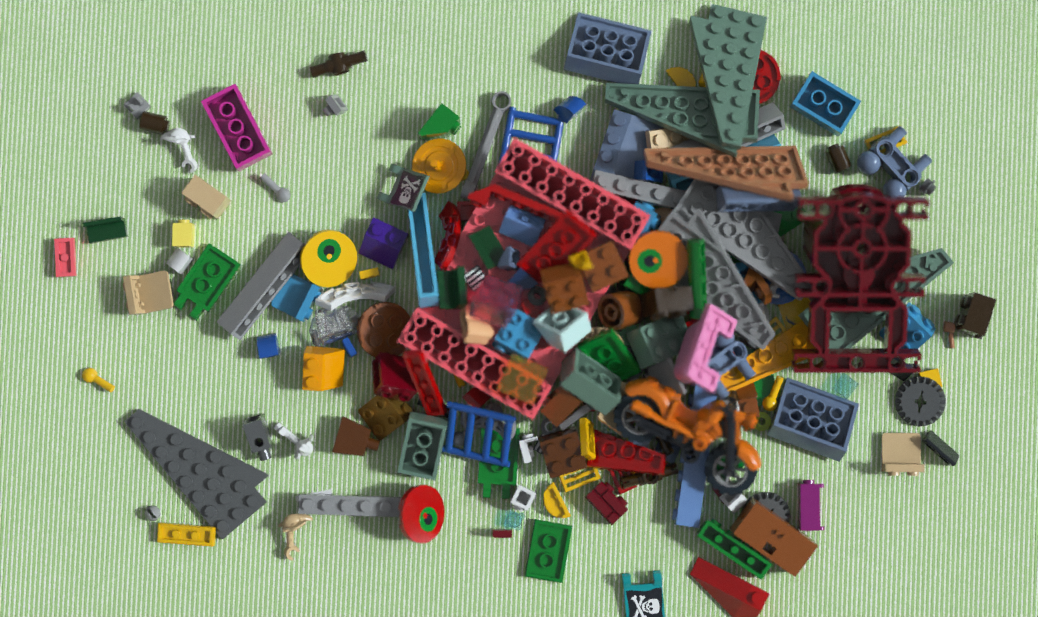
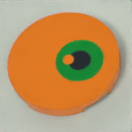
(658, 259)

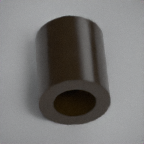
(154, 123)
(838, 158)

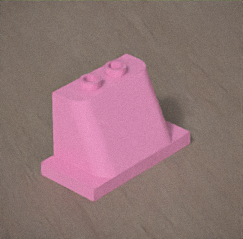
(698, 345)

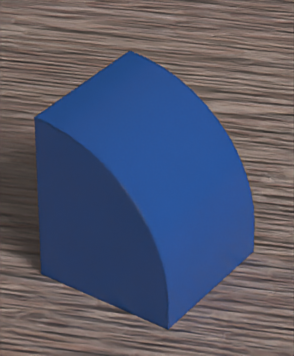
(569, 108)
(268, 346)

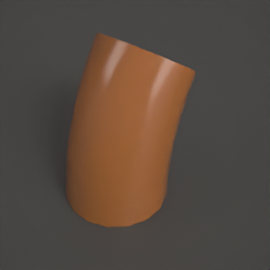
(620, 309)

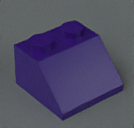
(383, 243)

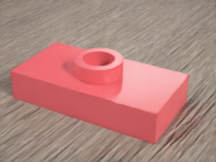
(65, 257)

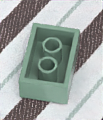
(657, 340)
(590, 381)
(422, 445)

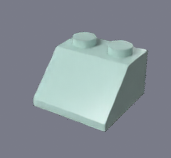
(563, 328)

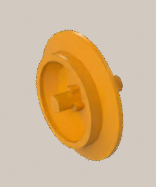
(442, 162)

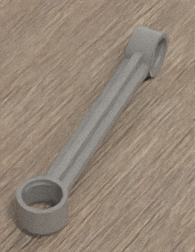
(485, 145)

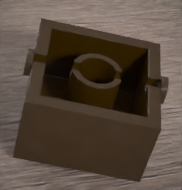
(667, 303)
(974, 314)

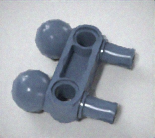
(893, 163)
(726, 360)

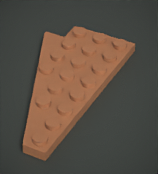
(756, 169)

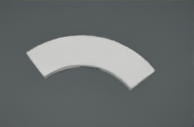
(354, 291)

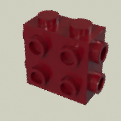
(392, 377)

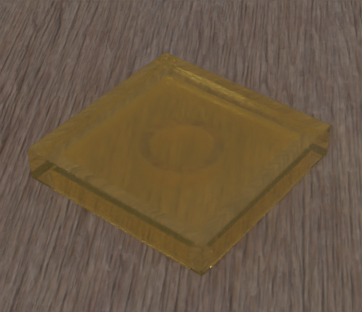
(522, 379)

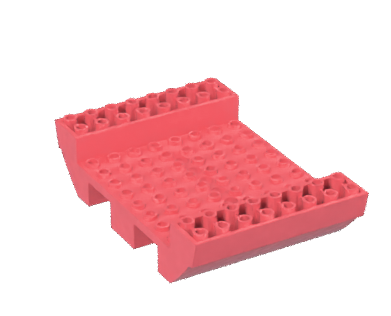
(553, 185)

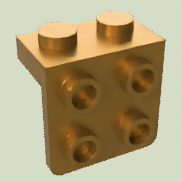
(384, 415)

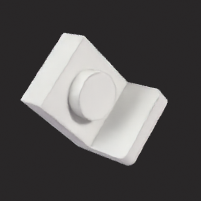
(527, 451)

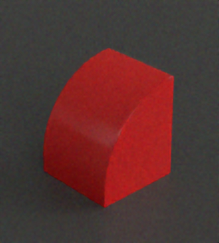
(476, 397)

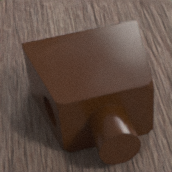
(354, 438)

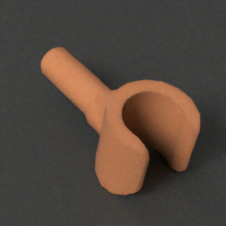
(950, 327)

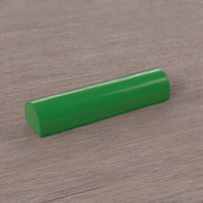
(697, 275)

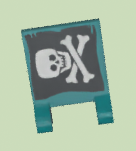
(645, 598)

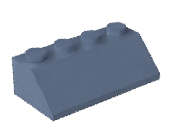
(744, 201)

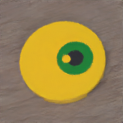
(328, 258)

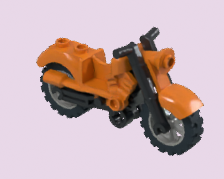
(662, 414)

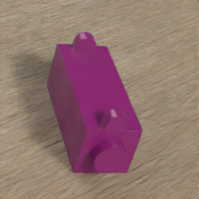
(809, 506)

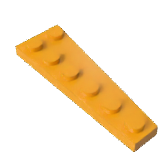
(772, 359)

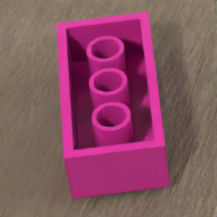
(237, 127)

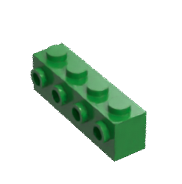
(734, 549)

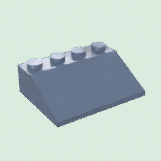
(607, 49)
(623, 144)
(813, 419)

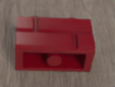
(606, 502)

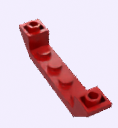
(482, 197)

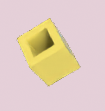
(183, 234)

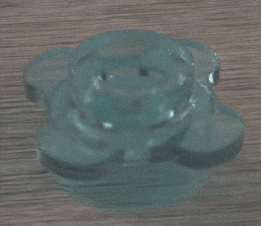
(518, 516)

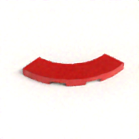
(451, 222)

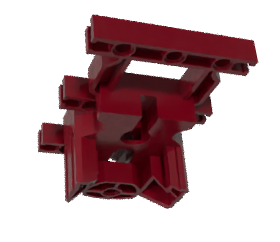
(858, 277)

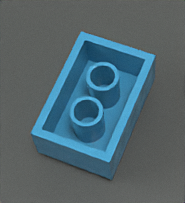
(825, 104)

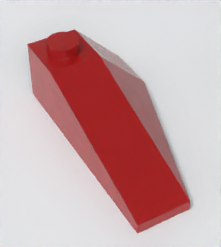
(731, 592)

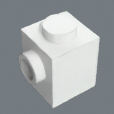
(522, 498)

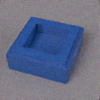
(350, 350)

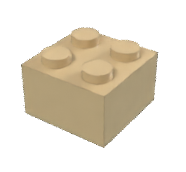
(208, 198)

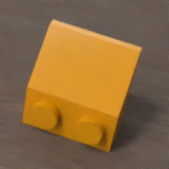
(323, 368)

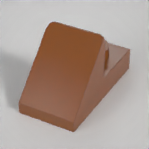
(756, 283)
(747, 399)

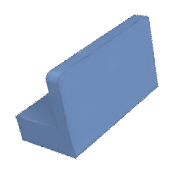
(522, 225)

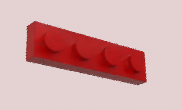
(424, 382)

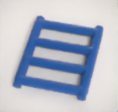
(509, 131)
(490, 416)

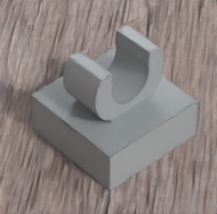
(137, 105)
(335, 105)

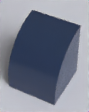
(523, 280)

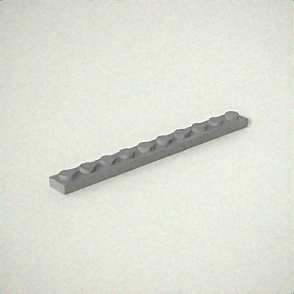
(653, 193)

